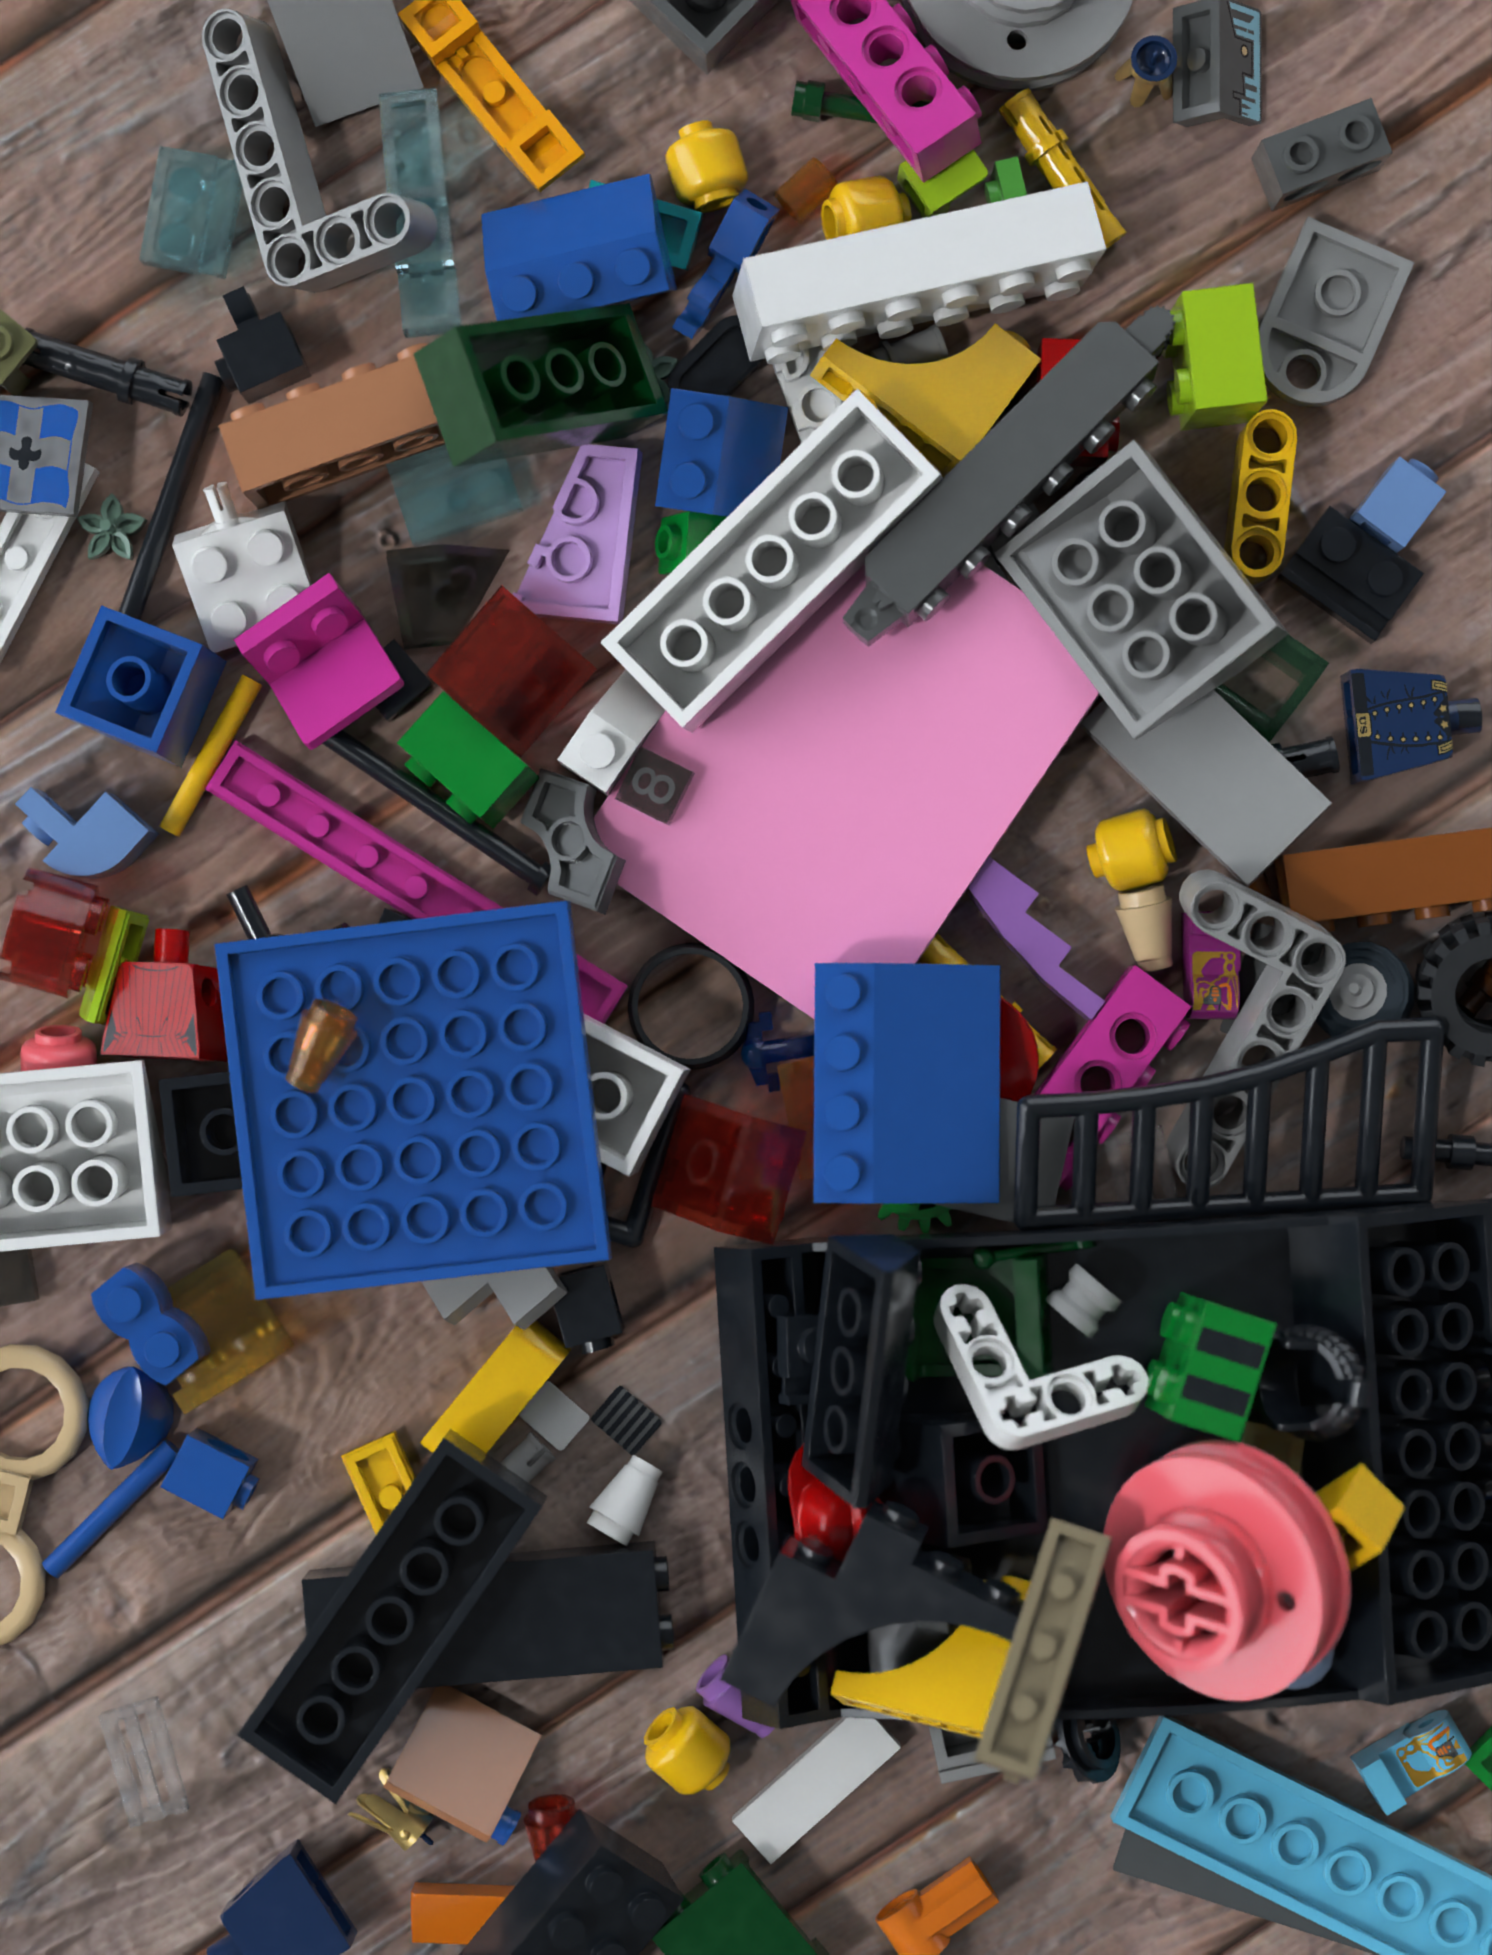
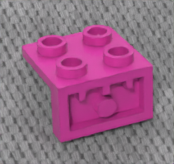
(321, 661)

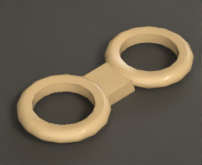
(20, 1472)

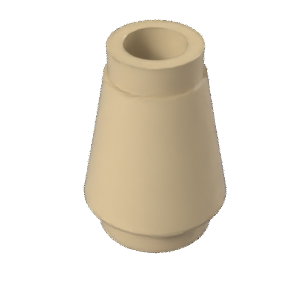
(1147, 923)

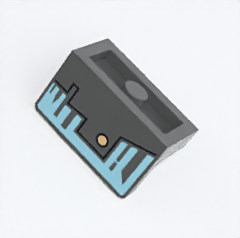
(1217, 63)

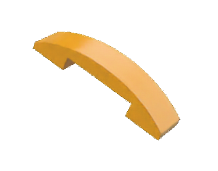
(492, 90)

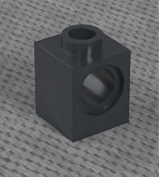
(590, 1309)

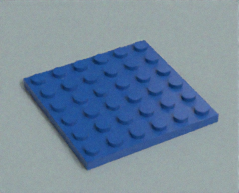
(449, 1124)

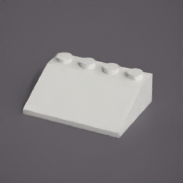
(80, 1157)

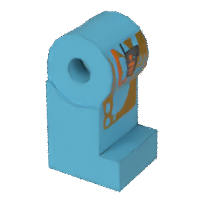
(1411, 1759)

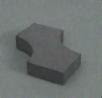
(579, 861)

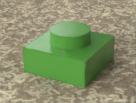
(1006, 181)

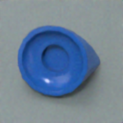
(128, 1416)

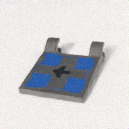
(42, 454)

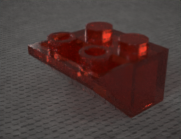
(511, 671)

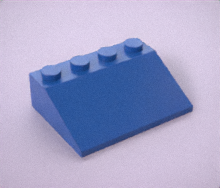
(907, 1083)

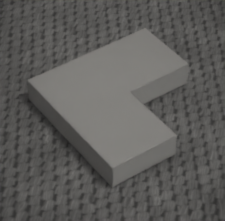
(521, 1292)

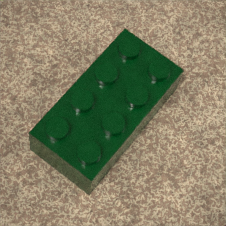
(540, 383)

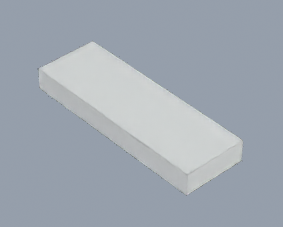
(814, 1784)

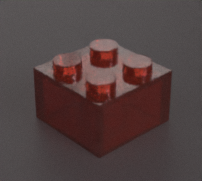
(729, 1169)

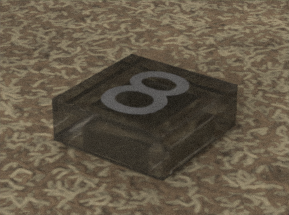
(654, 786)

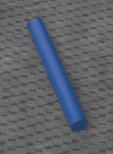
(110, 1509)

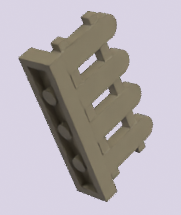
(1043, 1651)

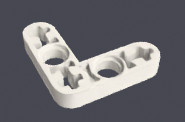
(1015, 1391)

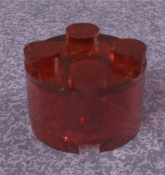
(51, 933)

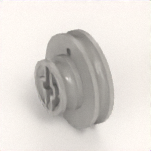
(1058, 35)

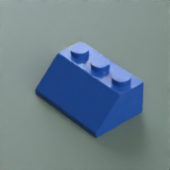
(577, 250)

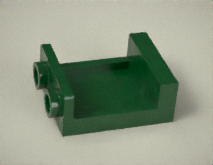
(1018, 1296)
(732, 1916)

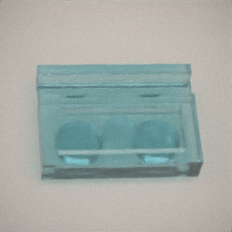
(191, 213)
(448, 499)

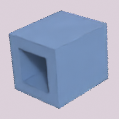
(1399, 503)

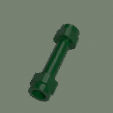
(812, 101)

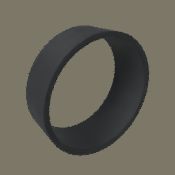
(740, 977)

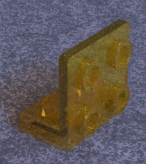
(238, 1327)

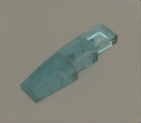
(418, 171)

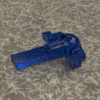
(758, 1053)

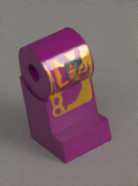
(1209, 974)

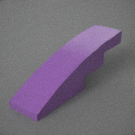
(1003, 903)

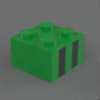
(1208, 1365)

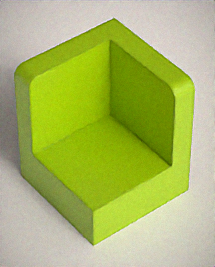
(946, 186)

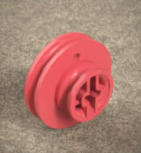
(1226, 1569)

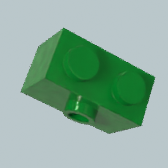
(467, 760)

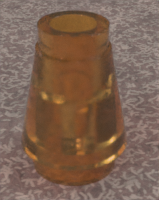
(320, 1043)

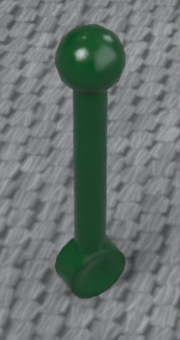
(985, 1257)

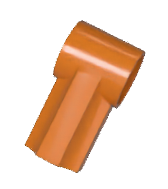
(927, 1918)

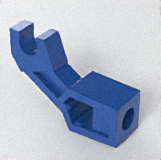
(737, 238)

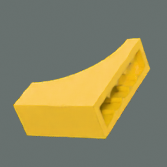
(936, 404)
(942, 1690)

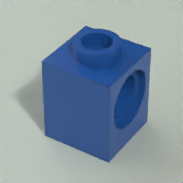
(212, 1474)

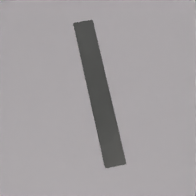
(1163, 1867)

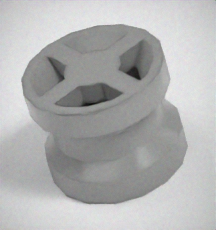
(1083, 1301)

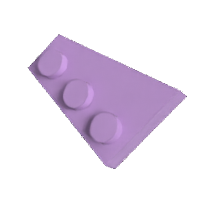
(586, 548)

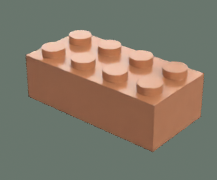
(331, 431)

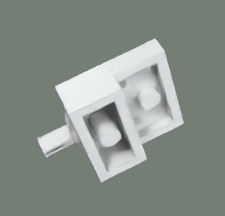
(240, 566)

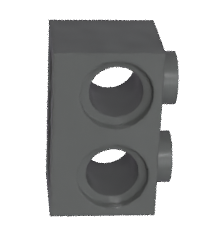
(1321, 154)

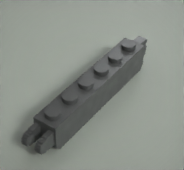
(1007, 472)

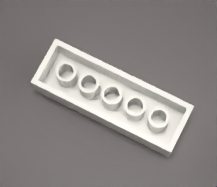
(918, 273)
(772, 562)

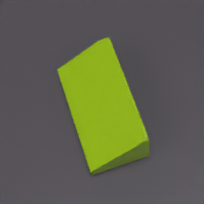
(118, 943)

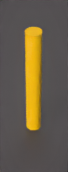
(210, 755)

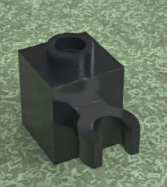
(260, 354)

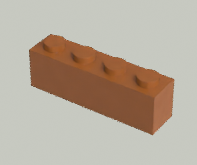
(1388, 878)

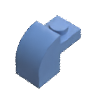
(95, 846)

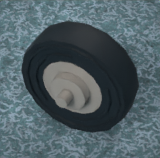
(1369, 989)

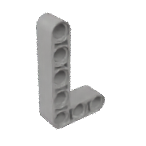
(291, 174)
(1255, 1023)

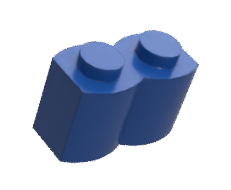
(142, 1310)

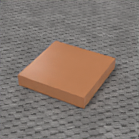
(462, 1761)

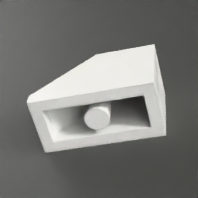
(612, 734)

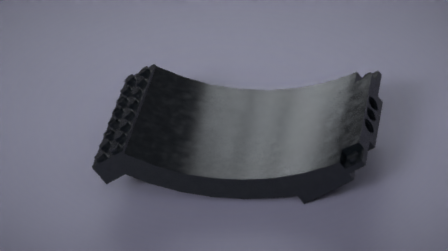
(1389, 1279)

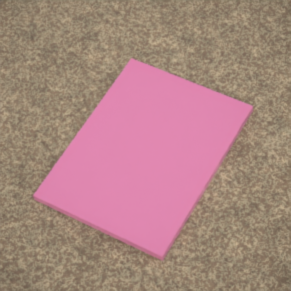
(854, 784)

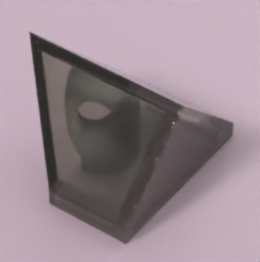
(439, 589)

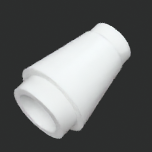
(625, 1501)

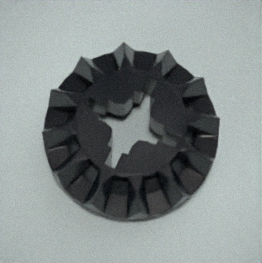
(1098, 1756)

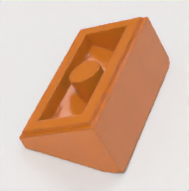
(452, 1911)

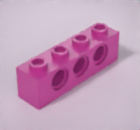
(926, 135)
(1135, 998)

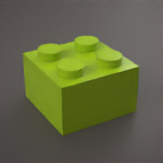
(1215, 358)

